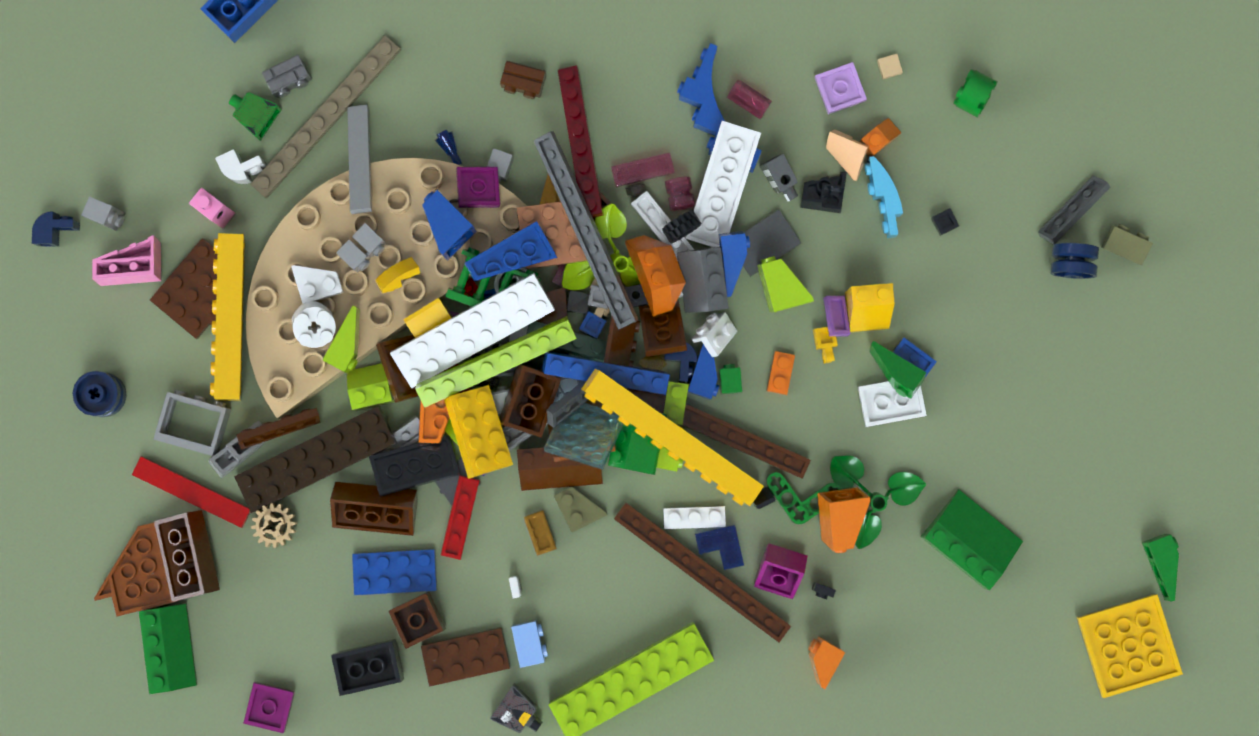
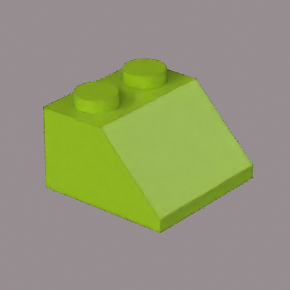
(368, 387)

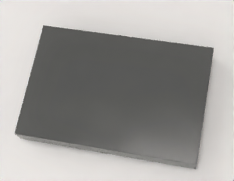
(769, 239)

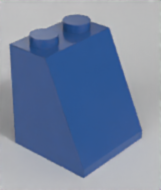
(447, 224)

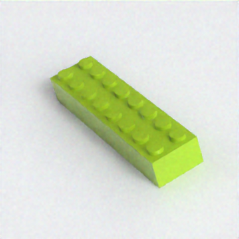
(631, 681)

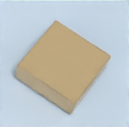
(889, 66)

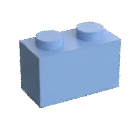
(528, 643)

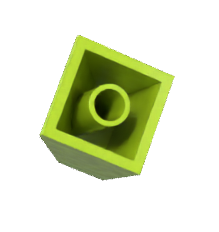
(781, 286)

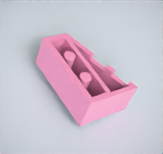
(130, 265)

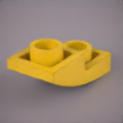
(392, 277)

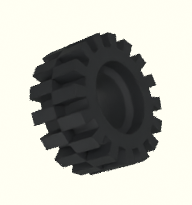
(681, 226)

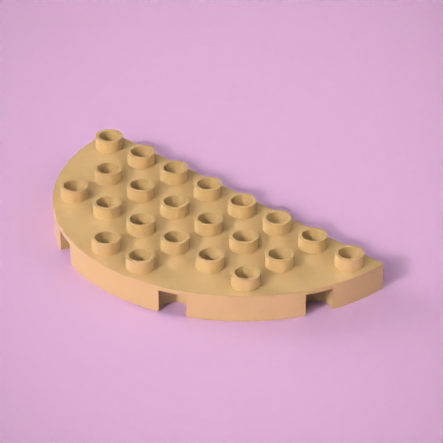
(313, 235)

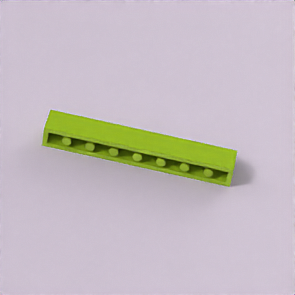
(495, 361)

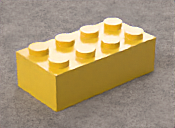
(478, 431)

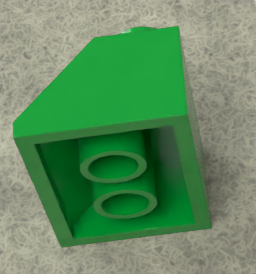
(634, 452)

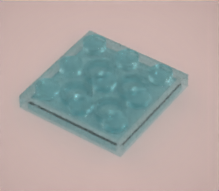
(585, 436)

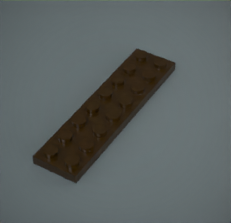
(315, 459)

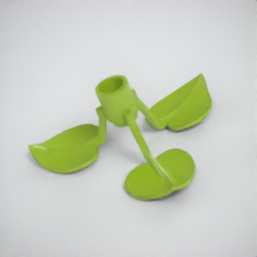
(610, 225)

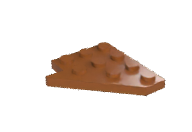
(138, 575)

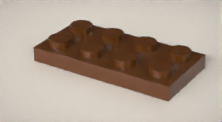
(465, 657)

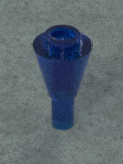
(447, 143)

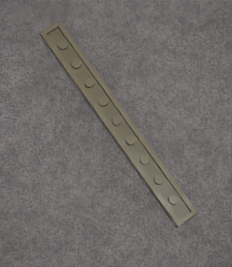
(325, 117)

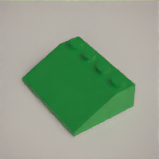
(972, 540)

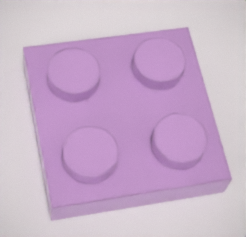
(840, 88)

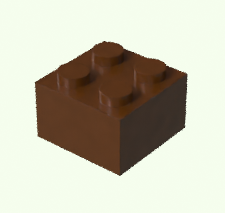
(417, 620)

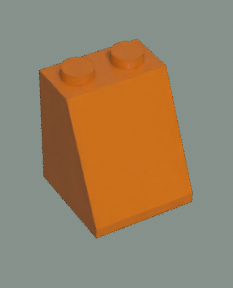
(842, 517)

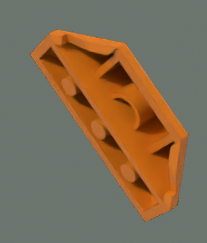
(657, 272)

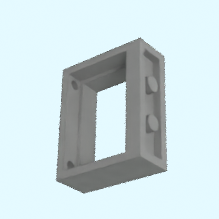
(166, 417)

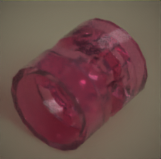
(679, 193)

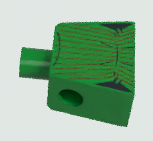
(255, 113)

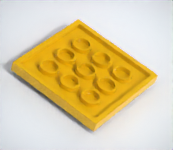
(1129, 645)

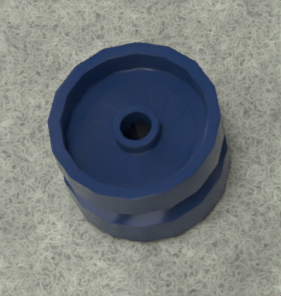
(1074, 260)
(87, 392)

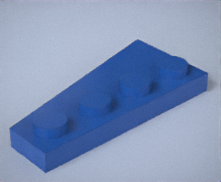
(517, 251)

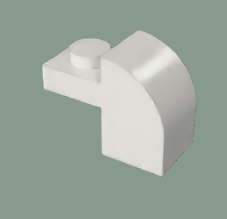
(239, 171)

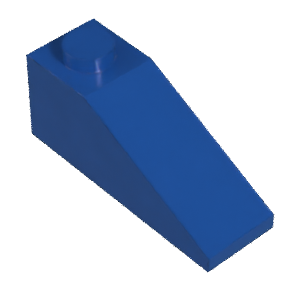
(734, 253)
(704, 376)

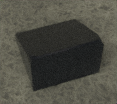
(764, 498)

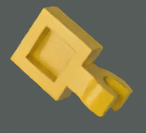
(826, 343)

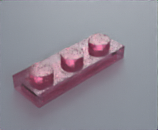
(642, 169)

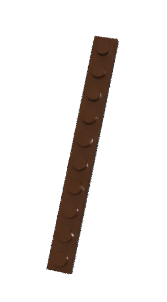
(732, 436)
(702, 572)

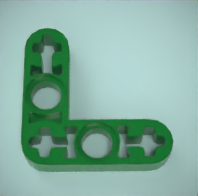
(804, 505)

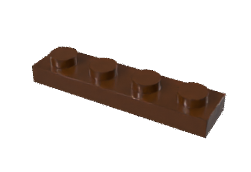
(284, 426)

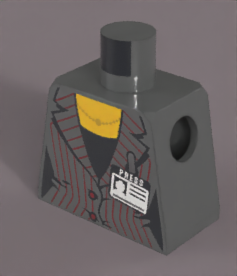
(517, 711)

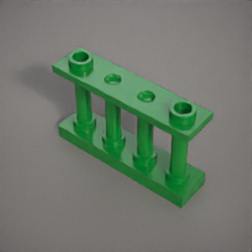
(458, 292)

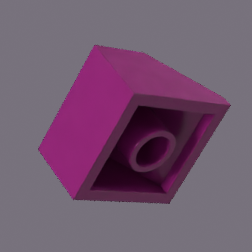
(781, 571)

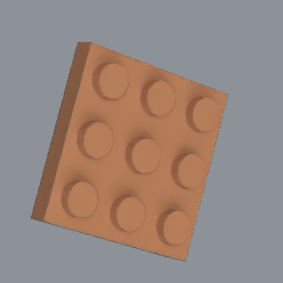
(557, 230)

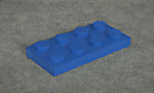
(394, 572)

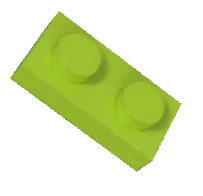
(676, 402)

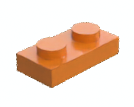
(780, 373)

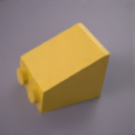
(870, 307)
(427, 317)

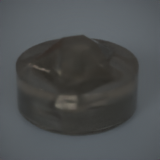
(636, 189)

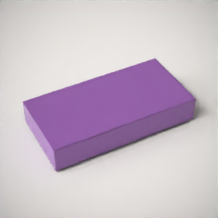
(836, 316)

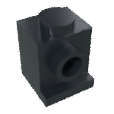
(641, 301)

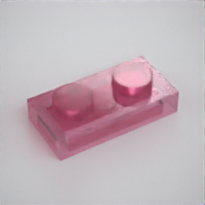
(749, 99)

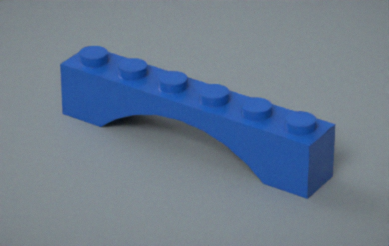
(627, 376)

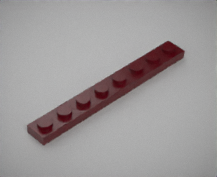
(580, 138)

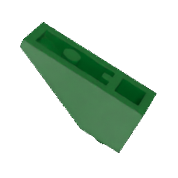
(900, 373)
(1164, 559)

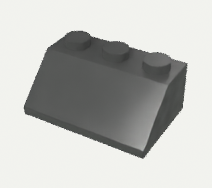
(704, 280)

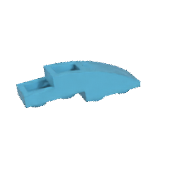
(883, 188)

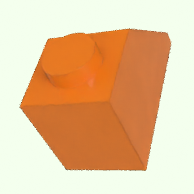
(880, 137)

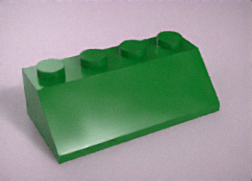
(167, 648)

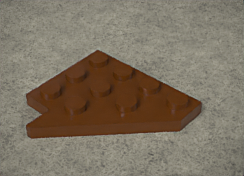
(189, 291)

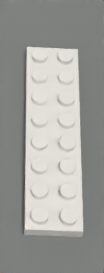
(472, 330)

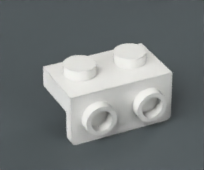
(715, 333)

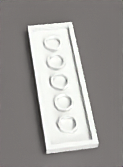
(724, 182)

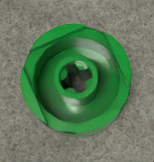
(975, 93)

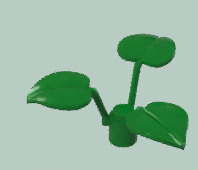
(903, 489)

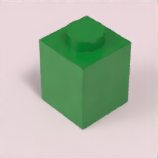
(730, 379)

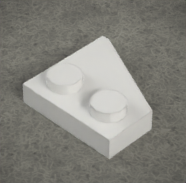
(316, 283)

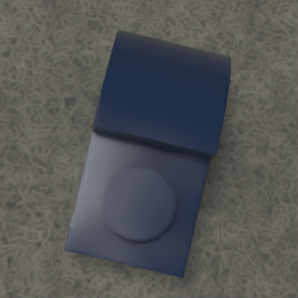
(48, 227)
(684, 358)

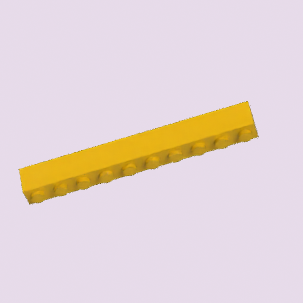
(672, 437)

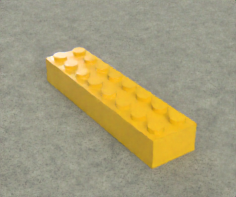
(229, 317)

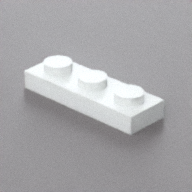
(694, 517)

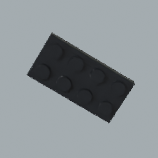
(413, 466)

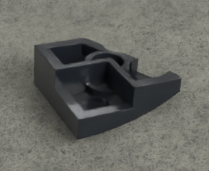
(824, 194)

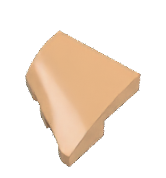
(847, 152)

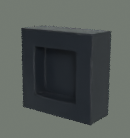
(945, 221)
(823, 591)

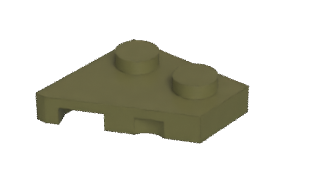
(577, 509)

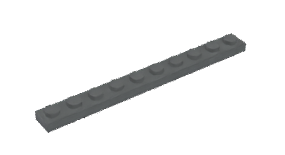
(586, 230)

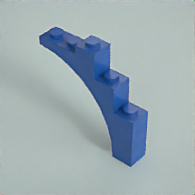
(701, 95)

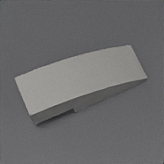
(232, 455)

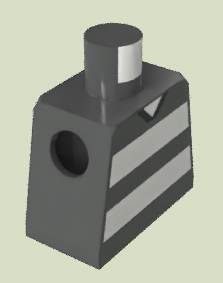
(777, 168)

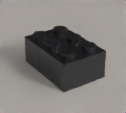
(367, 667)

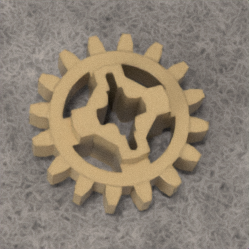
(277, 533)

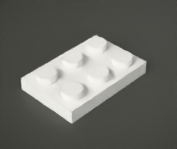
(884, 405)

